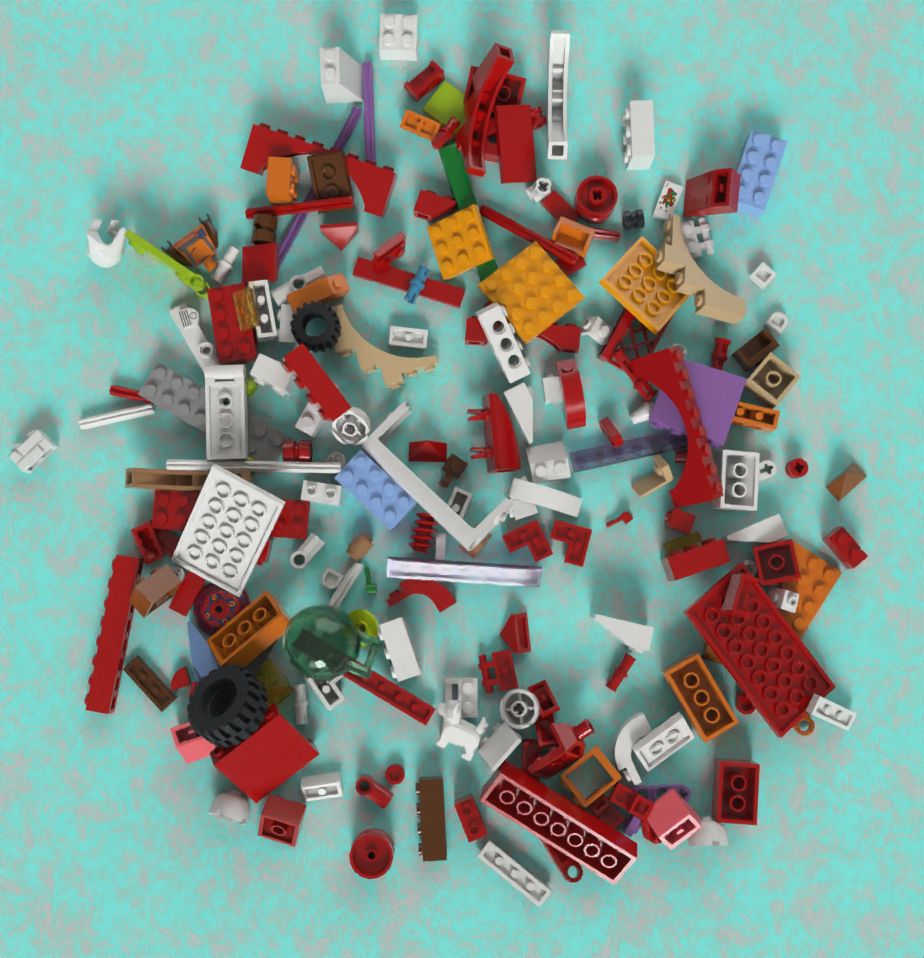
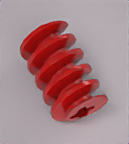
(423, 533)

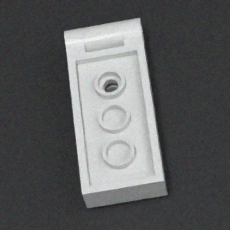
(226, 423)

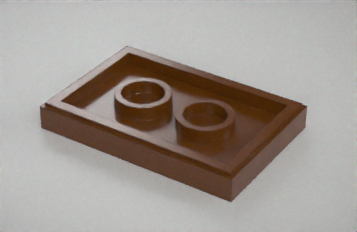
(330, 177)

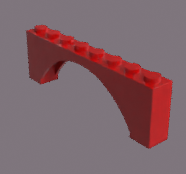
(373, 182)
(700, 477)

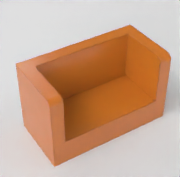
(573, 236)

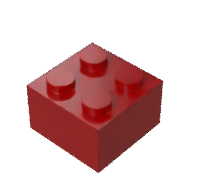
(777, 563)

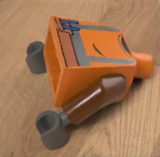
(196, 246)

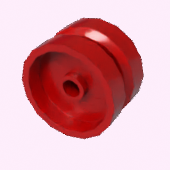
(595, 199)
(373, 865)

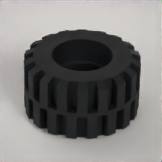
(312, 311)

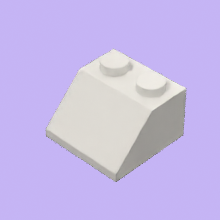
(548, 463)

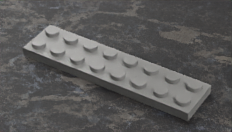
(187, 402)

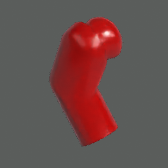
(648, 832)

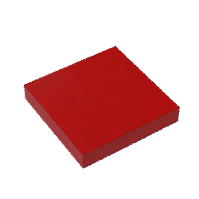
(260, 262)

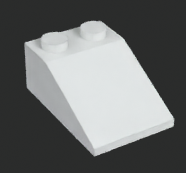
(631, 634)
(499, 744)

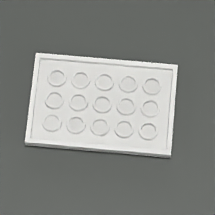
(227, 530)

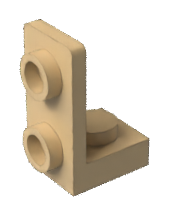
(654, 480)

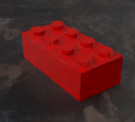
(232, 344)
(315, 382)

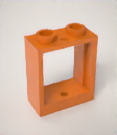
(567, 784)

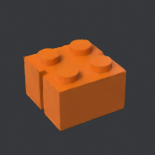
(282, 181)

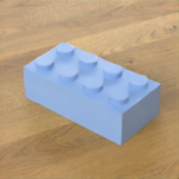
(758, 171)
(376, 490)

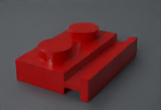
(389, 252)

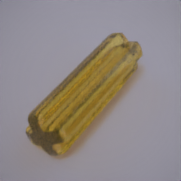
(682, 542)

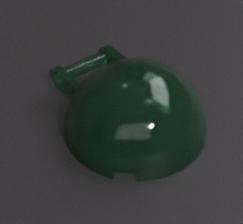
(327, 643)

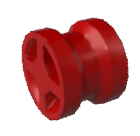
(538, 119)
(792, 470)

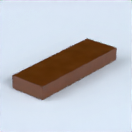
(150, 683)

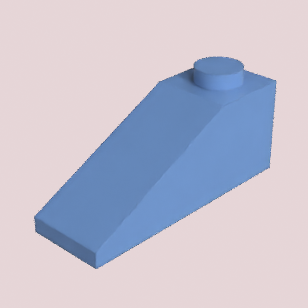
(201, 654)

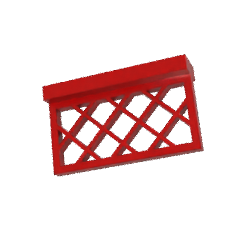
(619, 331)

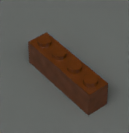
(432, 818)

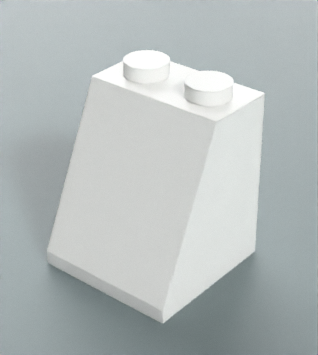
(340, 76)

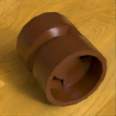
(264, 227)

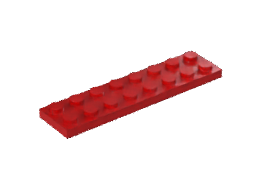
(174, 508)

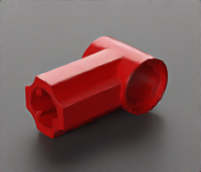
(375, 791)

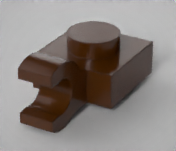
(454, 468)

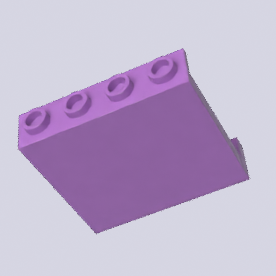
(716, 397)

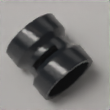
(633, 219)

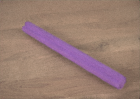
(369, 124)

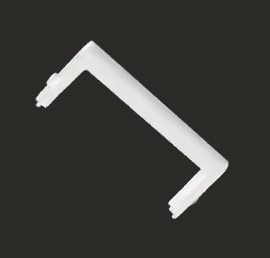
(421, 493)

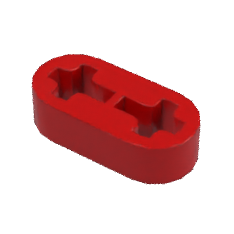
(611, 432)

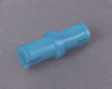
(417, 284)

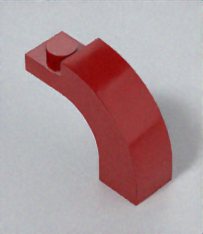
(572, 394)
(434, 590)

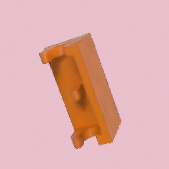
(420, 125)

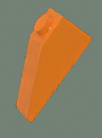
(325, 290)

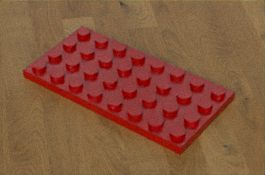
(761, 654)

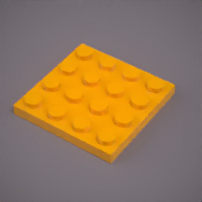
(642, 288)
(531, 291)

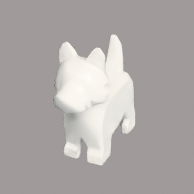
(458, 730)

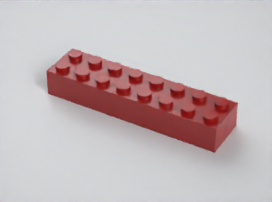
(559, 822)

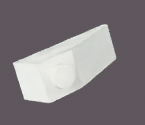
(521, 405)
(765, 531)

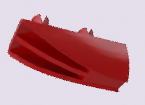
(500, 438)

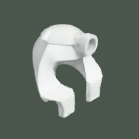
(101, 253)

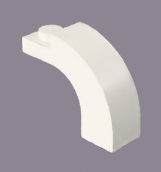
(625, 737)

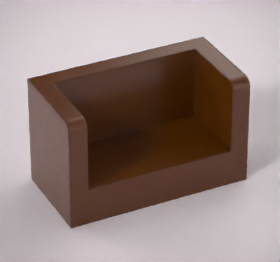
(755, 350)

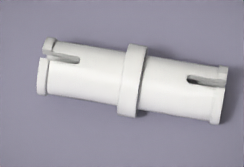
(225, 264)
(300, 704)

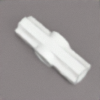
(279, 294)

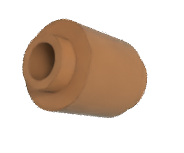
(360, 546)

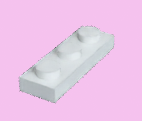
(831, 712)

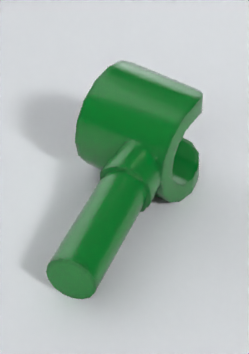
(371, 588)

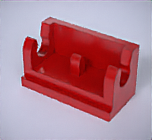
(425, 81)
(530, 752)

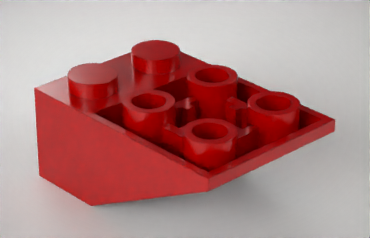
(712, 193)

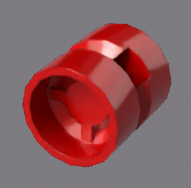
(296, 451)

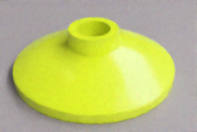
(364, 617)

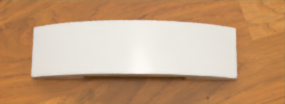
(545, 497)

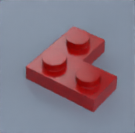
(530, 536)
(577, 540)

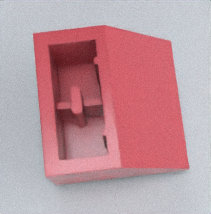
(190, 744)
(673, 819)

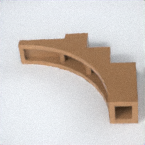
(172, 479)

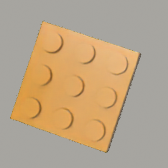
(460, 242)

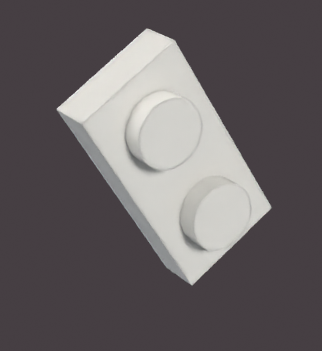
(408, 337)

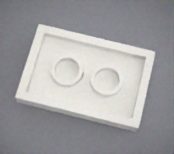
(663, 741)

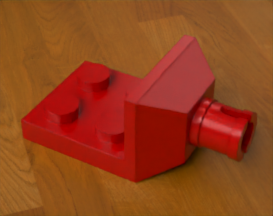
(570, 749)

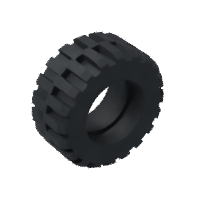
(240, 718)

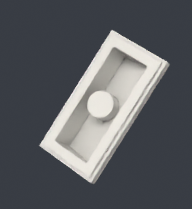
(321, 786)

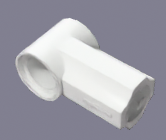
(539, 190)
(308, 550)

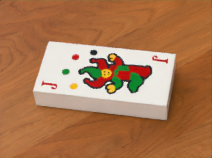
(667, 201)

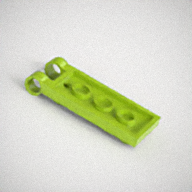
(181, 272)

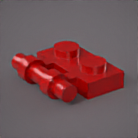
(503, 668)

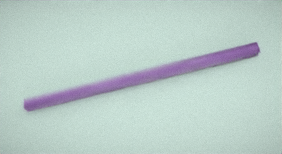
(339, 144)

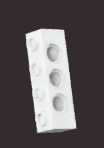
(487, 317)

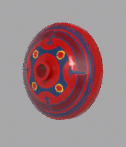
(206, 607)

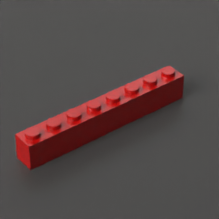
(114, 635)

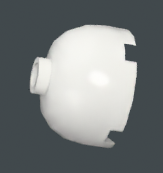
(352, 427)
(519, 708)
(230, 807)
(710, 834)

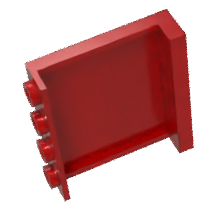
(266, 757)

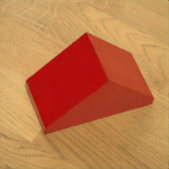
(545, 697)

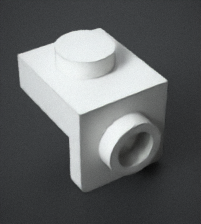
(597, 329)
(783, 599)

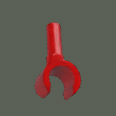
(626, 517)

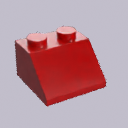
(281, 820)

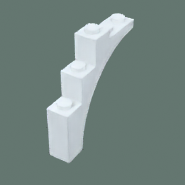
(557, 95)

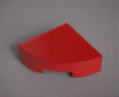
(180, 679)

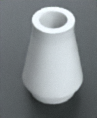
(642, 413)

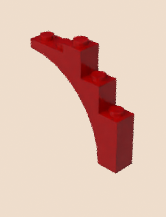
(478, 108)

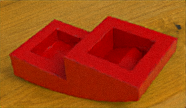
(631, 801)
(606, 811)

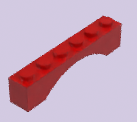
(562, 338)

